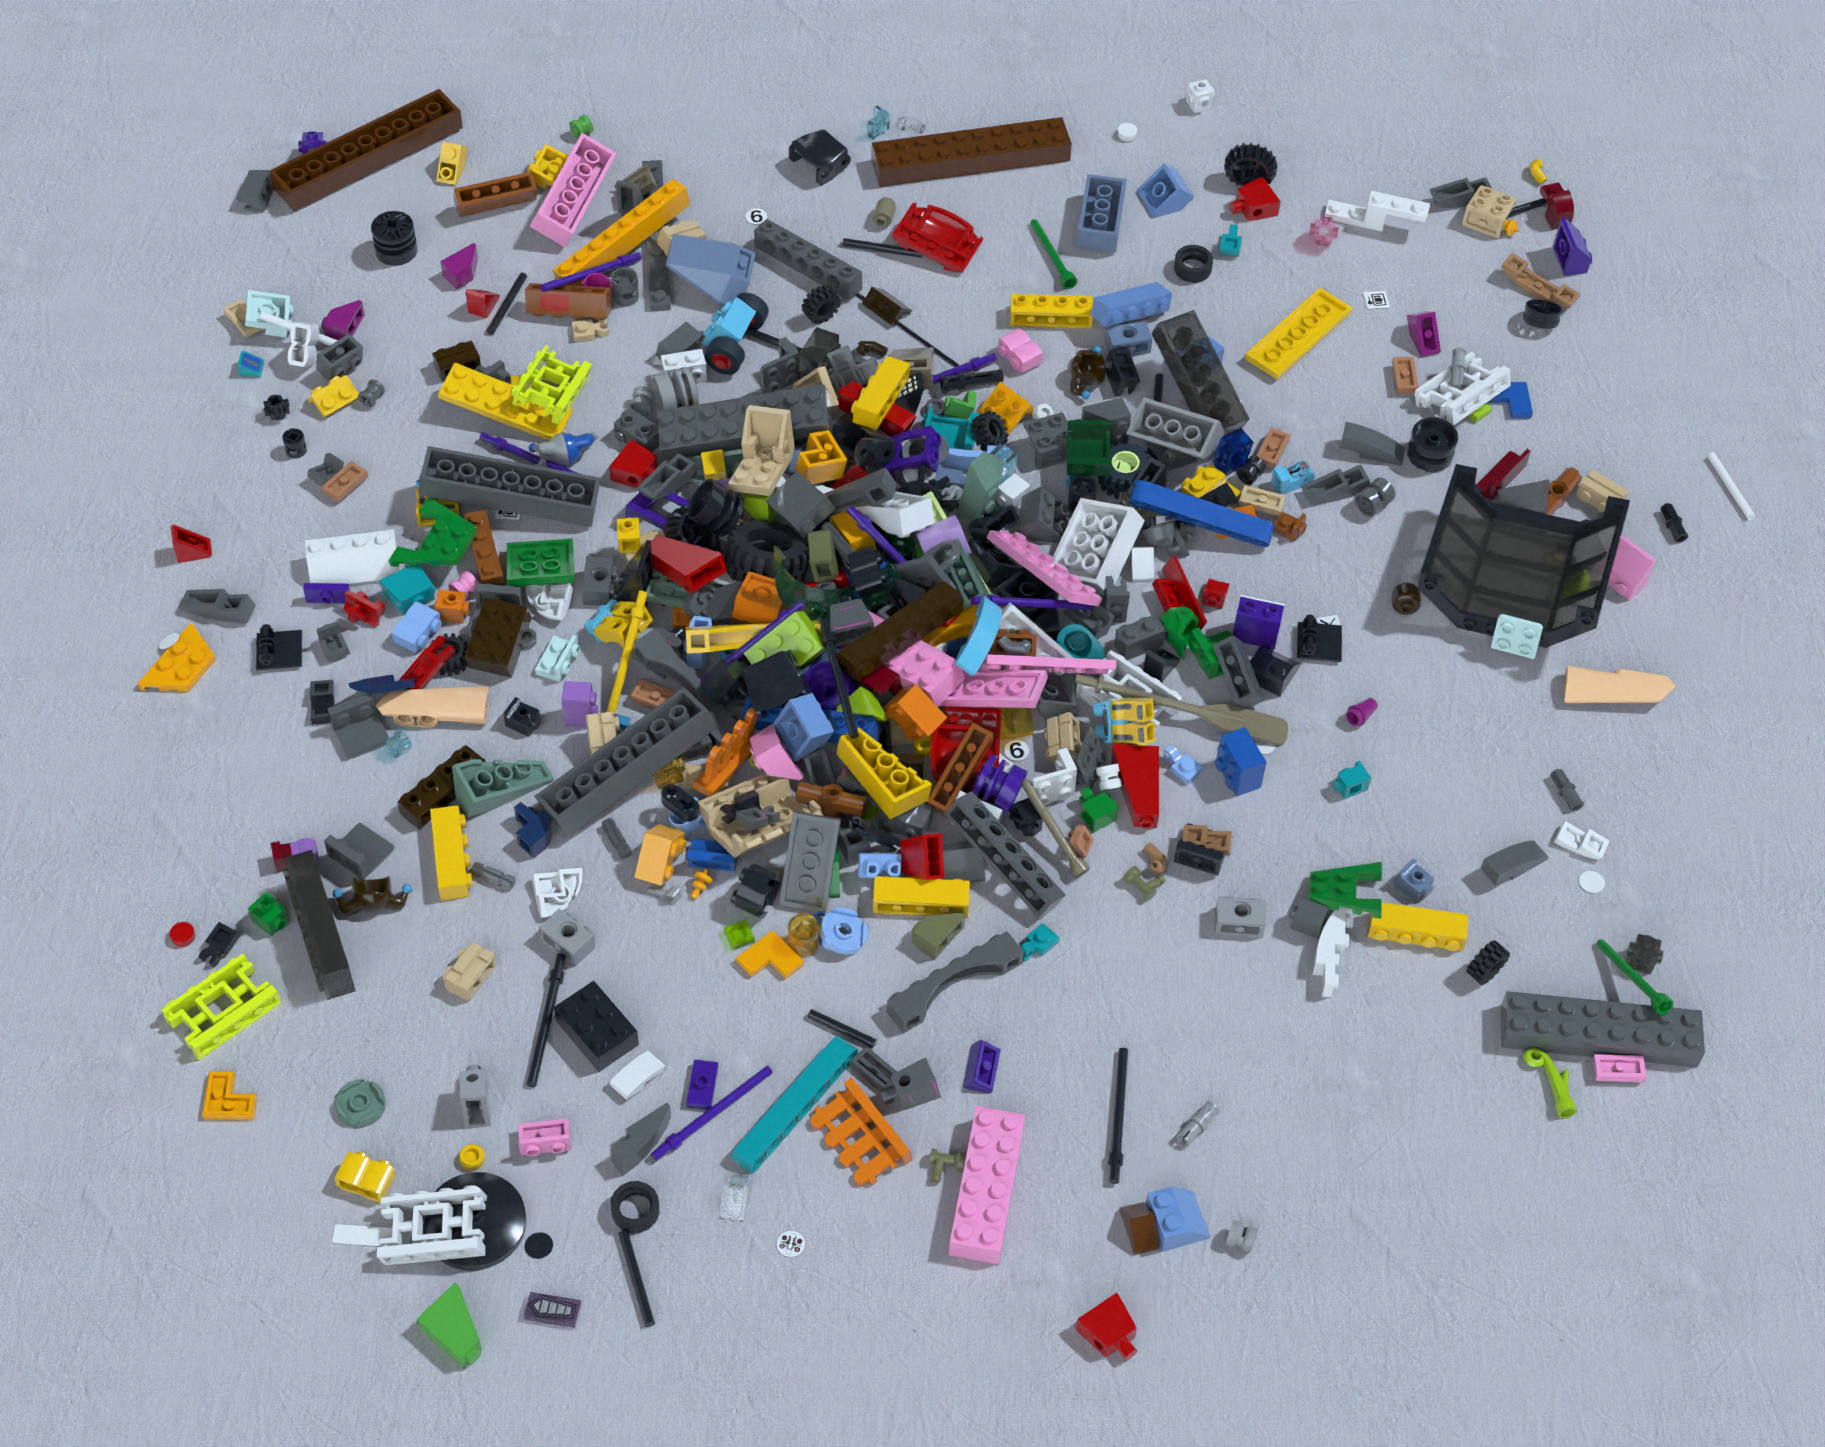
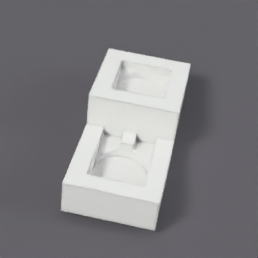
(1586, 844)
(636, 1074)

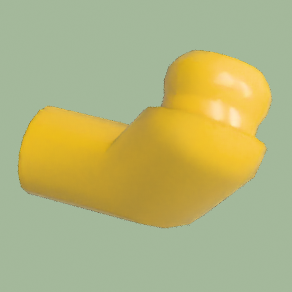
(1535, 169)

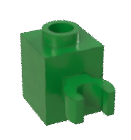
(1098, 810)
(268, 914)

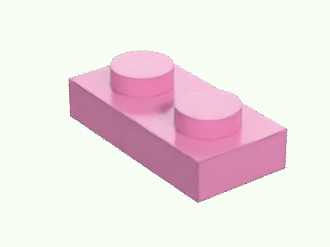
(1619, 1068)

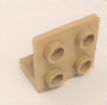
(1488, 211)

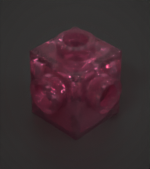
(1323, 222)

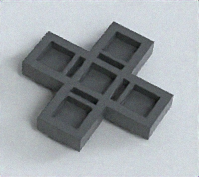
(847, 370)

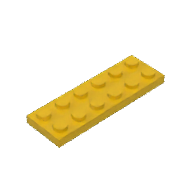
(1298, 333)
(494, 400)

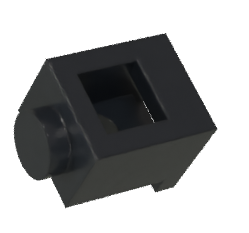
(521, 717)
(1026, 817)

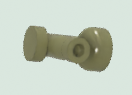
(1133, 875)
(940, 1159)

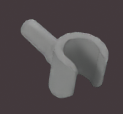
(670, 896)

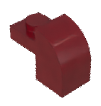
(1559, 204)

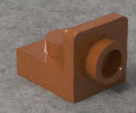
(1290, 526)

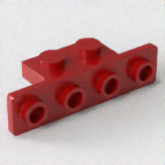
(1176, 590)

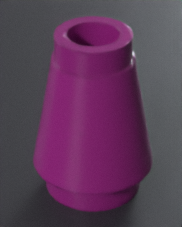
(1360, 712)

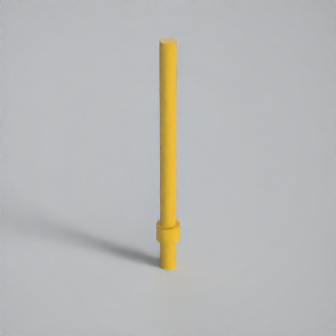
(637, 614)

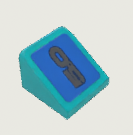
(250, 365)

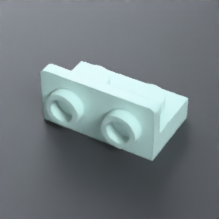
(558, 658)

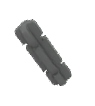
(616, 838)
(493, 875)

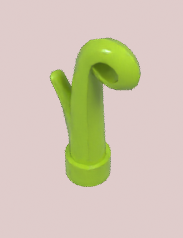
(1564, 1104)

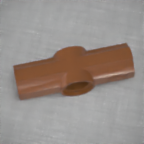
(1561, 488)
(832, 799)

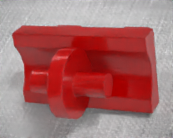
(362, 609)

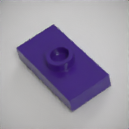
(325, 592)
(702, 1084)

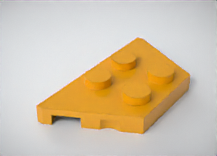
(180, 664)

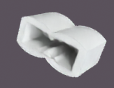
(303, 349)

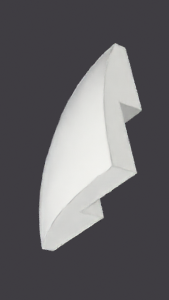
(550, 600)
(556, 889)

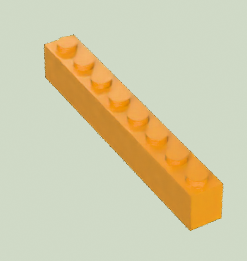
(628, 230)

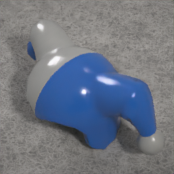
(564, 447)

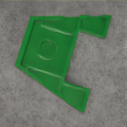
(445, 541)
(1338, 888)

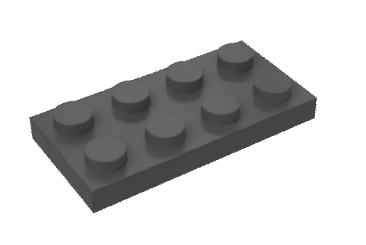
(810, 861)

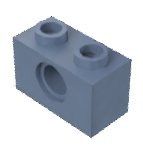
(1129, 337)

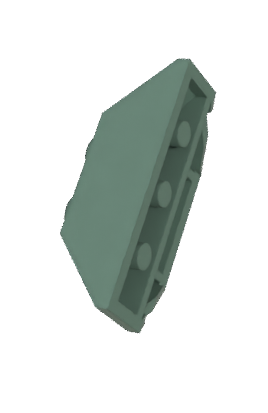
(981, 486)
(964, 575)

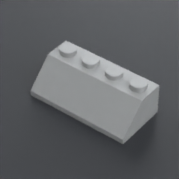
(1176, 429)

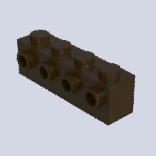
(434, 790)

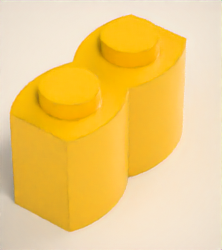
(365, 1176)

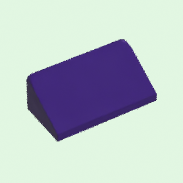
(981, 1067)

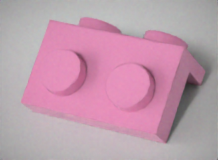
(544, 1137)

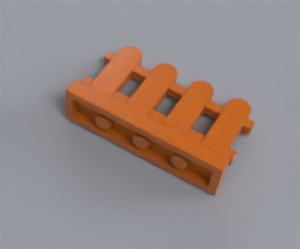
(728, 758)
(872, 1139)

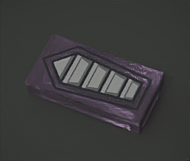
(552, 1309)

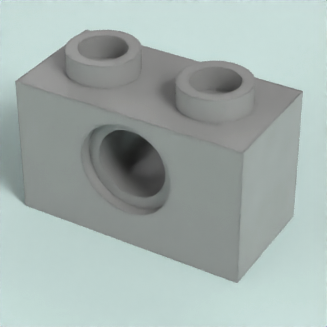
(1229, 923)
(574, 947)

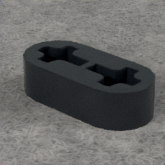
(682, 801)

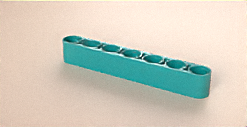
(794, 1104)

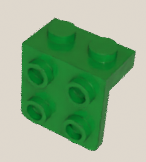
(1205, 652)

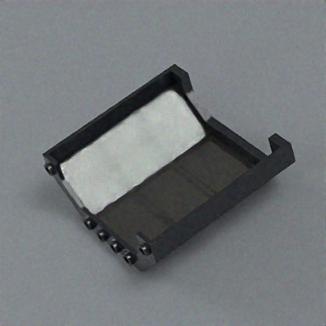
(1519, 563)

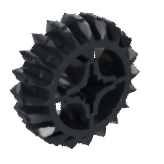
(1249, 163)
(689, 532)

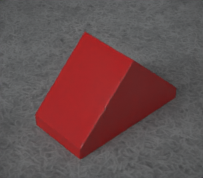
(481, 302)
(189, 545)

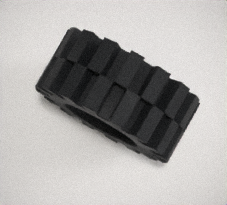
(821, 304)
(989, 430)
(458, 662)
(1488, 962)

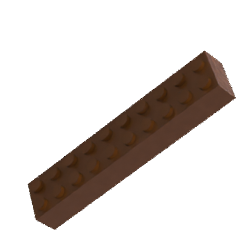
(366, 149)
(971, 151)

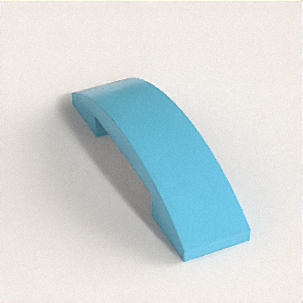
(981, 636)

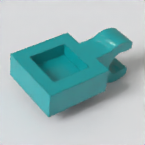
(1231, 242)
(1039, 940)

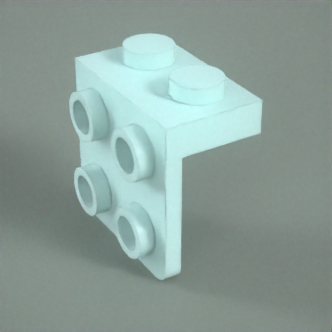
(1517, 636)

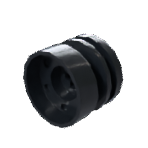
(394, 238)
(715, 507)

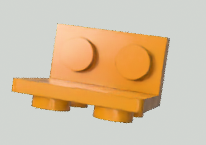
(1007, 405)

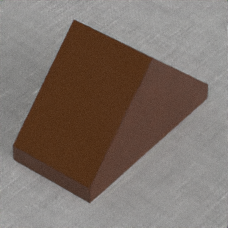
(1140, 1227)

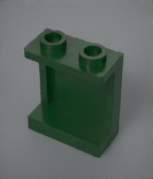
(1088, 447)

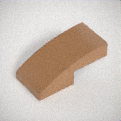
(1209, 839)

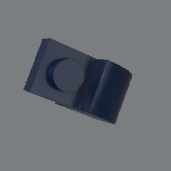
(536, 829)

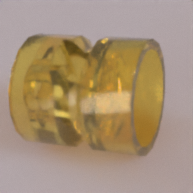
(803, 935)

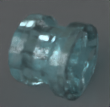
(397, 743)

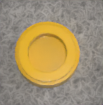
(472, 1157)

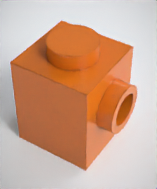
(452, 606)

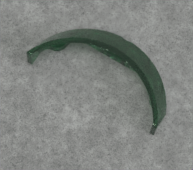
(819, 600)

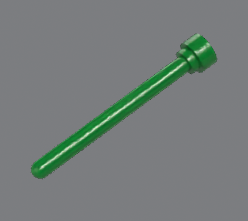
(1067, 278)
(1659, 1001)

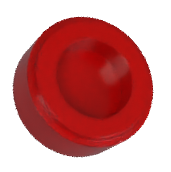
(182, 934)

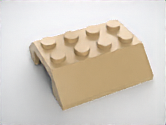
(772, 792)

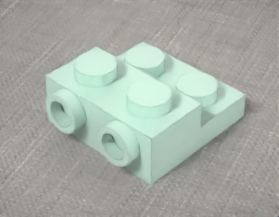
(270, 303)

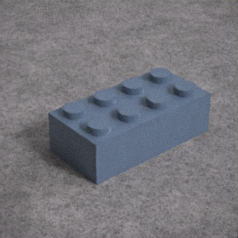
(1101, 213)

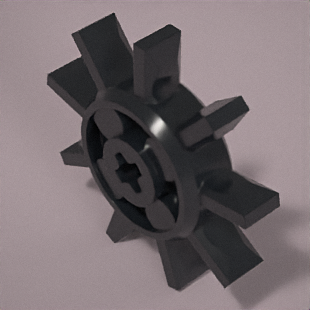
(921, 488)

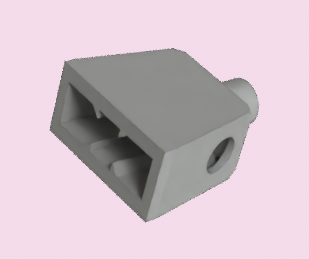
(474, 1087)

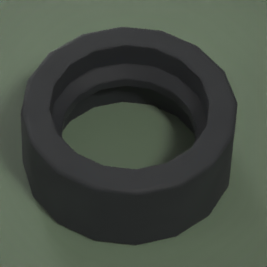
(1193, 274)
(630, 1189)

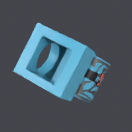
(1291, 477)

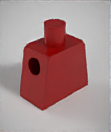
(1256, 201)
(632, 465)
(922, 856)
(1109, 1328)

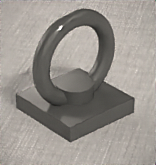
(926, 571)

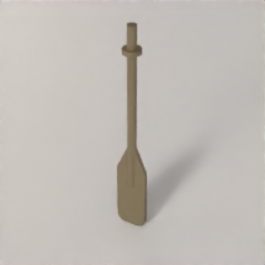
(1222, 716)

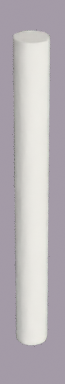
(288, 325)
(1731, 486)

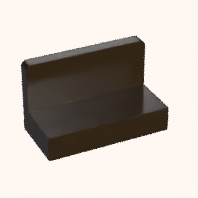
(885, 305)

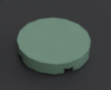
(360, 1103)

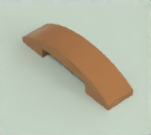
(1537, 286)

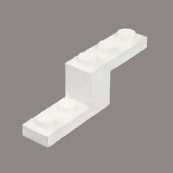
(1378, 207)

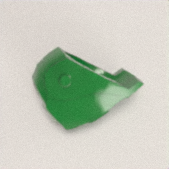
(1178, 626)

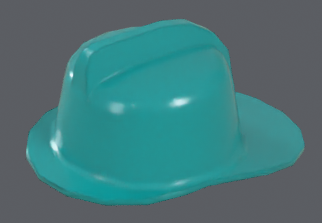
(1080, 642)

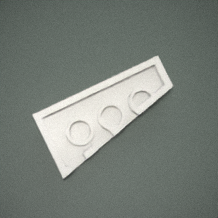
(1014, 619)

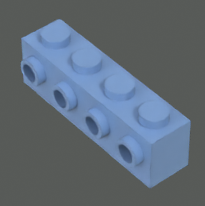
(1131, 304)

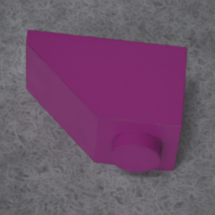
(460, 266)
(343, 320)
(1424, 332)

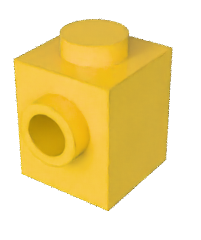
(628, 535)

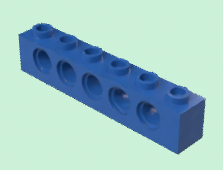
(867, 724)

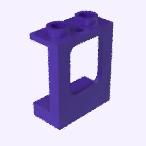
(929, 456)
(640, 504)

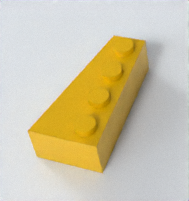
(882, 775)

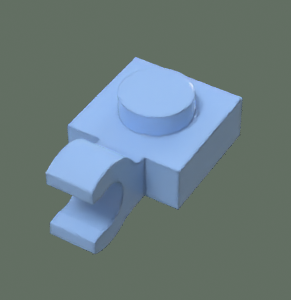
(1182, 767)

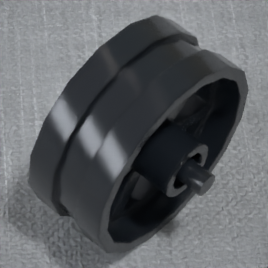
(1542, 313)

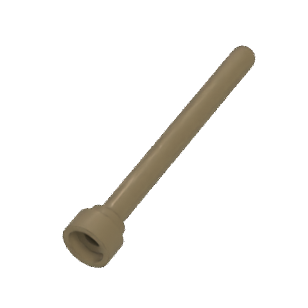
(1076, 865)

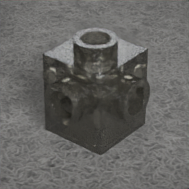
(1644, 953)

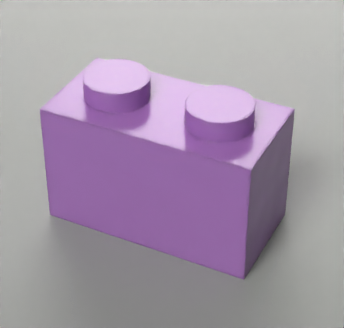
(577, 702)

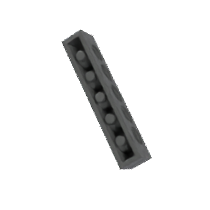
(808, 259)
(1004, 854)

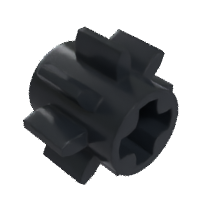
(276, 407)

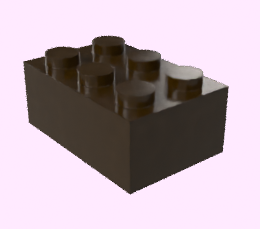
(498, 637)

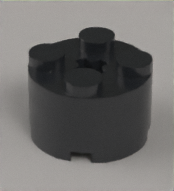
(756, 890)

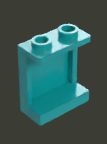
(954, 430)

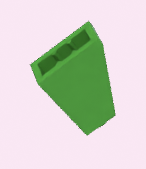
(451, 1327)

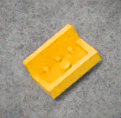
(333, 396)

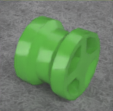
(582, 125)

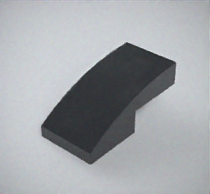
(322, 697)

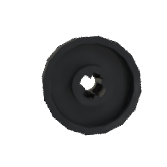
(1432, 444)

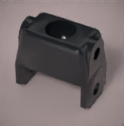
(822, 152)
(872, 450)
(775, 681)

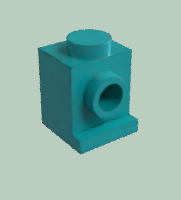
(1352, 781)

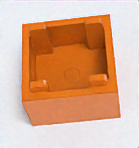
(757, 600)
(914, 712)

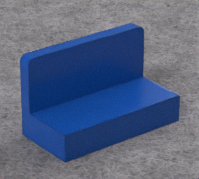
(710, 856)

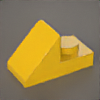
(713, 465)

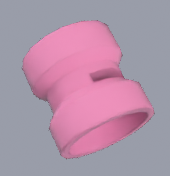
(465, 583)

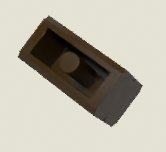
(462, 353)

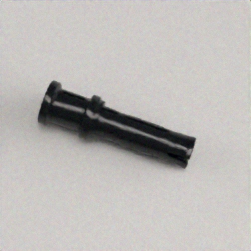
(961, 381)

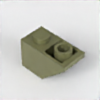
(823, 556)

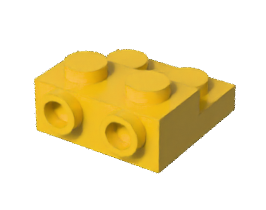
(547, 165)
(1206, 480)

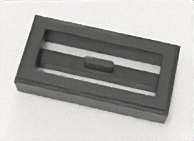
(867, 1075)

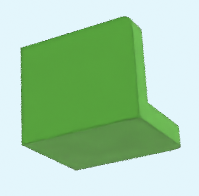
(960, 408)

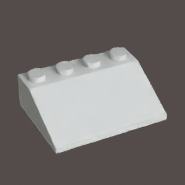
(1098, 541)

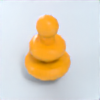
(1510, 227)
(699, 885)

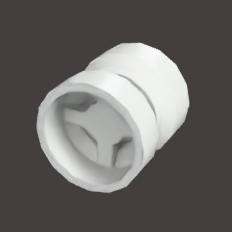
(1109, 771)

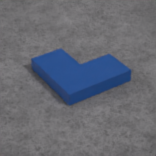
(1517, 398)

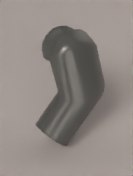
(1016, 648)

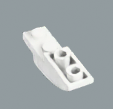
(1330, 948)

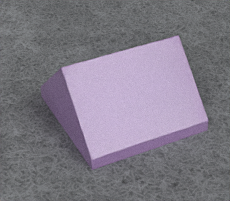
(941, 531)

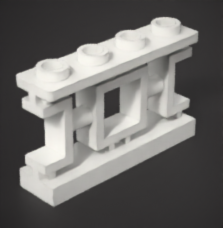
(1481, 388)
(1133, 678)
(437, 1245)

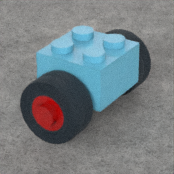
(728, 328)

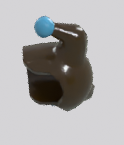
(1086, 369)
(371, 896)

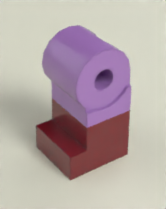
(281, 851)

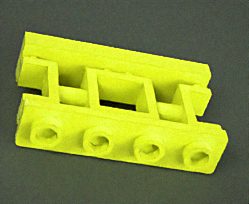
(545, 394)
(232, 1019)

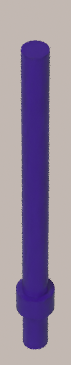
(621, 261)
(973, 364)
(501, 444)
(865, 525)
(1033, 603)
(783, 615)
(675, 1140)

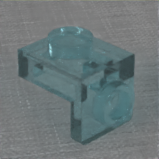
(879, 123)

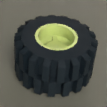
(1126, 464)

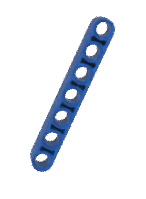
(1201, 513)

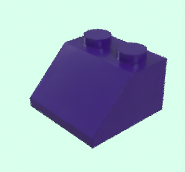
(1571, 249)

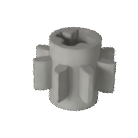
(953, 492)

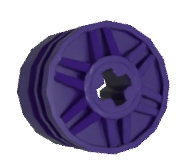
(824, 687)
(998, 783)

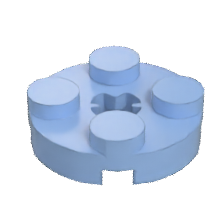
(836, 941)

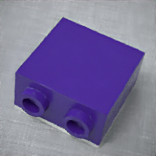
(1258, 621)

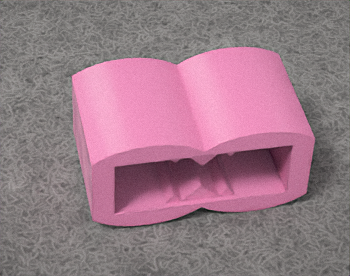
(1020, 350)

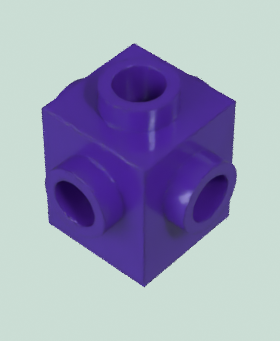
(310, 141)

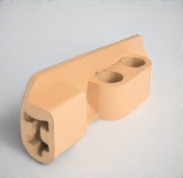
(1620, 686)
(428, 706)

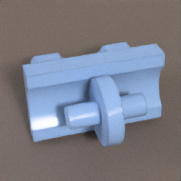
(879, 864)

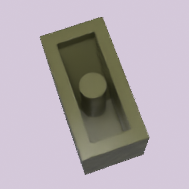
(937, 932)

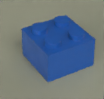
(1240, 762)

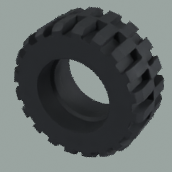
(751, 549)

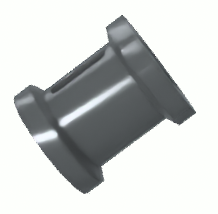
(371, 401)

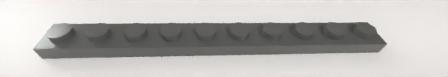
(657, 271)

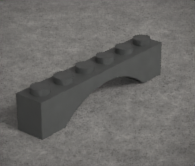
(866, 491)
(657, 655)
(819, 773)
(994, 957)

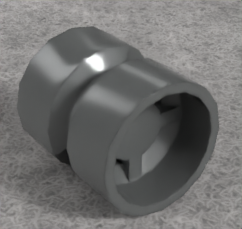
(625, 286)
(1375, 497)

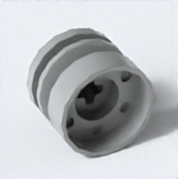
(674, 392)

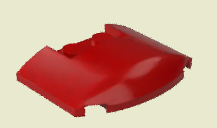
(938, 236)
(951, 732)

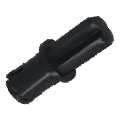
(1674, 522)

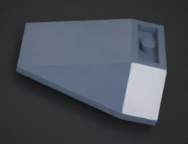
(711, 266)

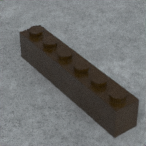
(900, 631)

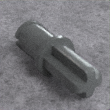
(1567, 790)

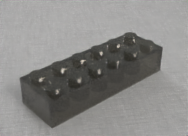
(1199, 371)
(317, 925)

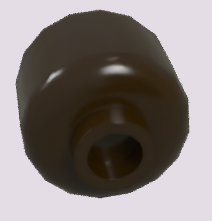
(1406, 597)

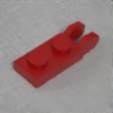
(428, 663)

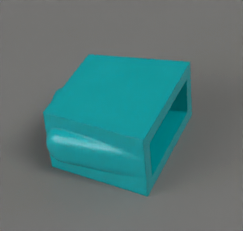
(408, 587)

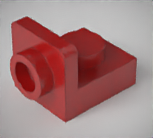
(1215, 593)

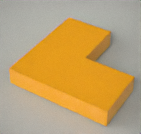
(772, 951)
(222, 1103)

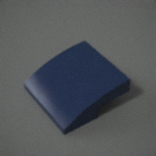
(381, 684)

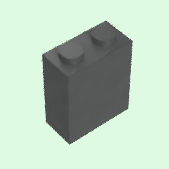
(800, 504)

